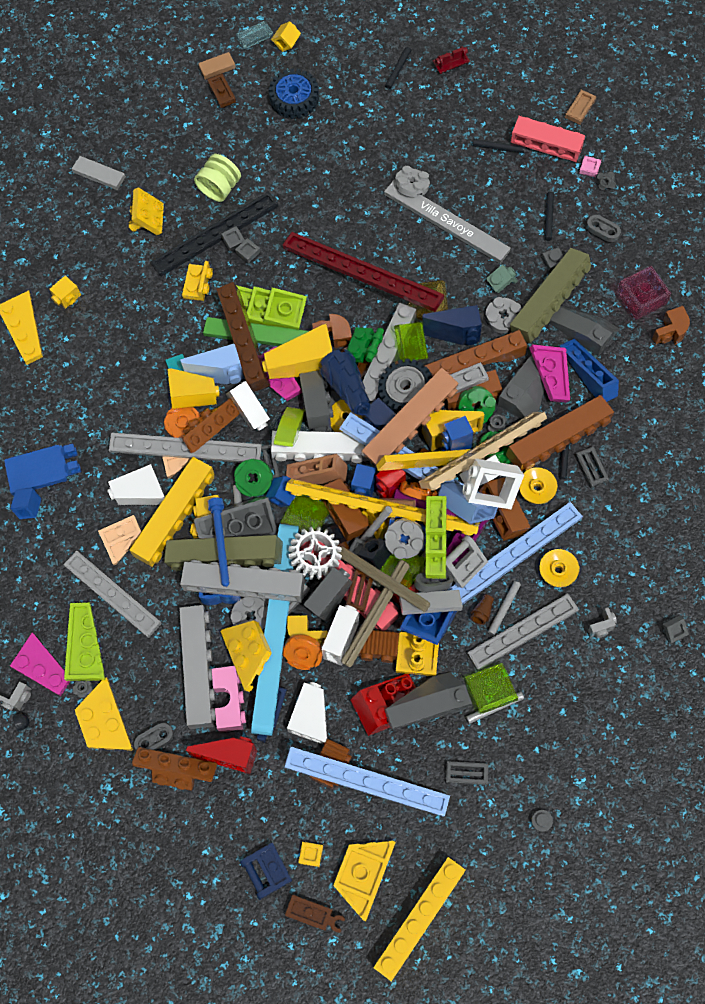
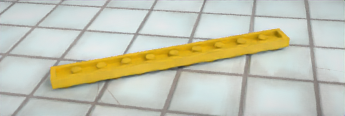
(374, 505)

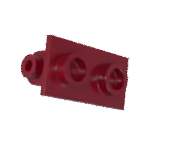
(451, 60)

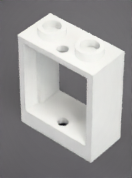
(508, 492)
(340, 634)

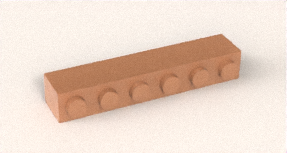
(411, 416)

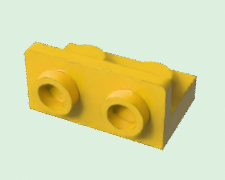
(196, 281)

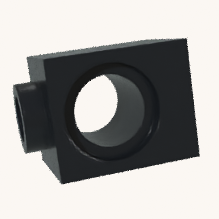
(374, 552)

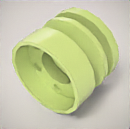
(217, 177)

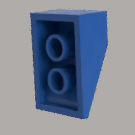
(428, 625)

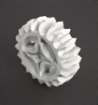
(299, 556)

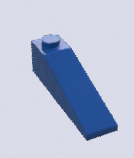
(591, 371)

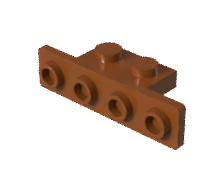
(208, 424)
(174, 769)

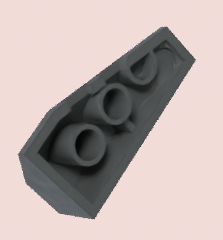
(590, 331)
(523, 391)
(240, 520)
(432, 699)

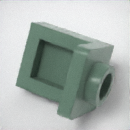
(502, 277)

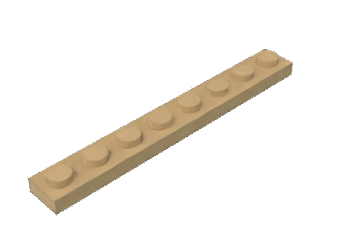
(486, 448)

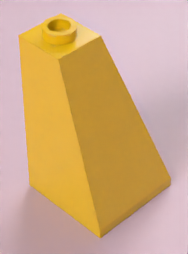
(298, 355)

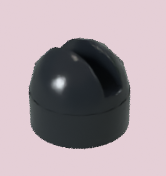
(21, 722)

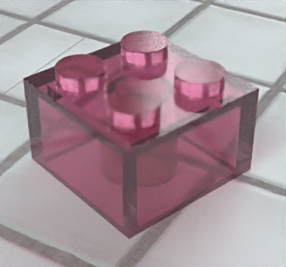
(643, 292)

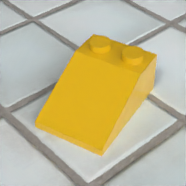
(433, 429)

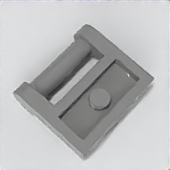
(468, 565)

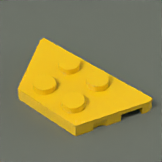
(247, 650)
(102, 720)
(362, 874)

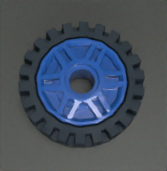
(294, 93)

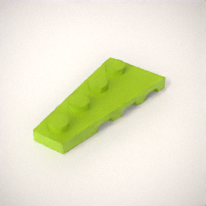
(83, 648)

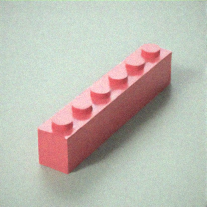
(389, 614)

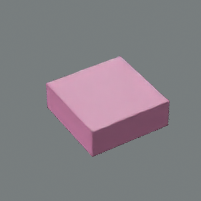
(590, 166)

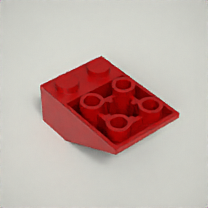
(373, 700)

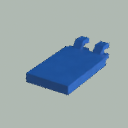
(41, 467)

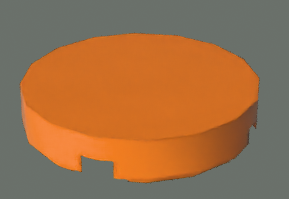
(178, 420)
(414, 490)
(302, 652)

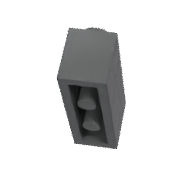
(316, 399)

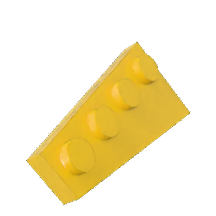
(21, 323)

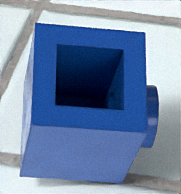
(277, 492)
(26, 503)

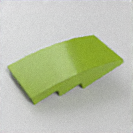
(273, 307)

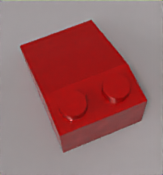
(229, 753)

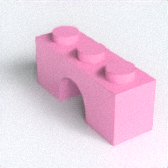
(231, 716)

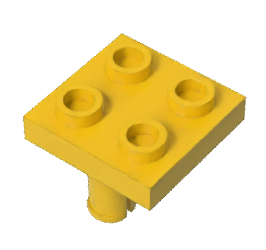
(146, 212)
(416, 655)

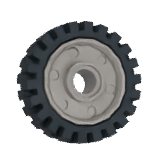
(399, 376)

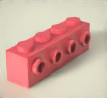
(547, 138)

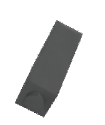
(329, 593)

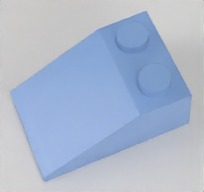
(219, 364)

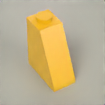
(191, 389)

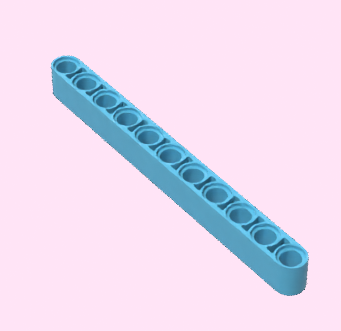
(275, 635)

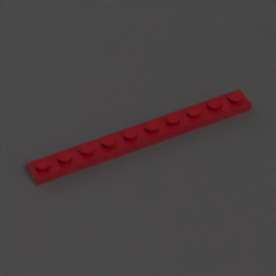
(364, 271)

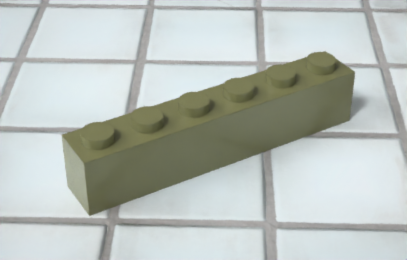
(551, 294)
(239, 550)

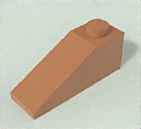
(318, 470)

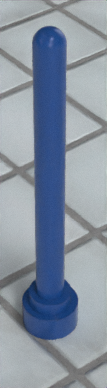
(216, 507)

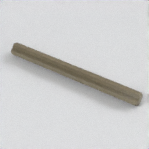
(384, 580)
(373, 616)

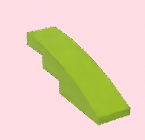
(289, 427)
(436, 536)

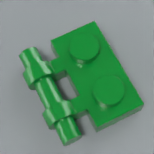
(360, 343)

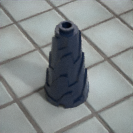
(344, 377)

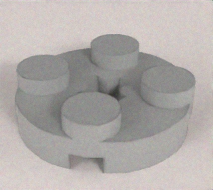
(419, 179)
(498, 306)
(408, 528)
(249, 605)

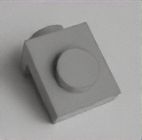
(602, 628)
(19, 697)

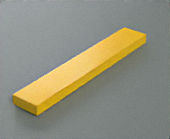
(418, 460)

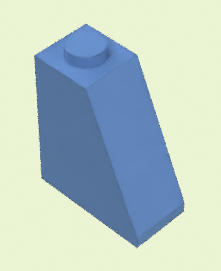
(459, 505)

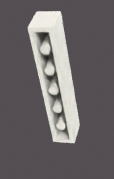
(319, 444)

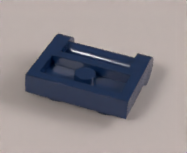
(272, 867)

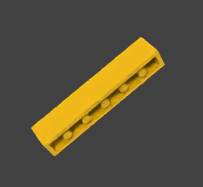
(172, 511)
(419, 919)

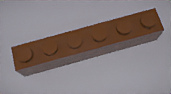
(243, 336)

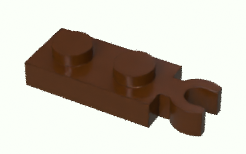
(312, 914)

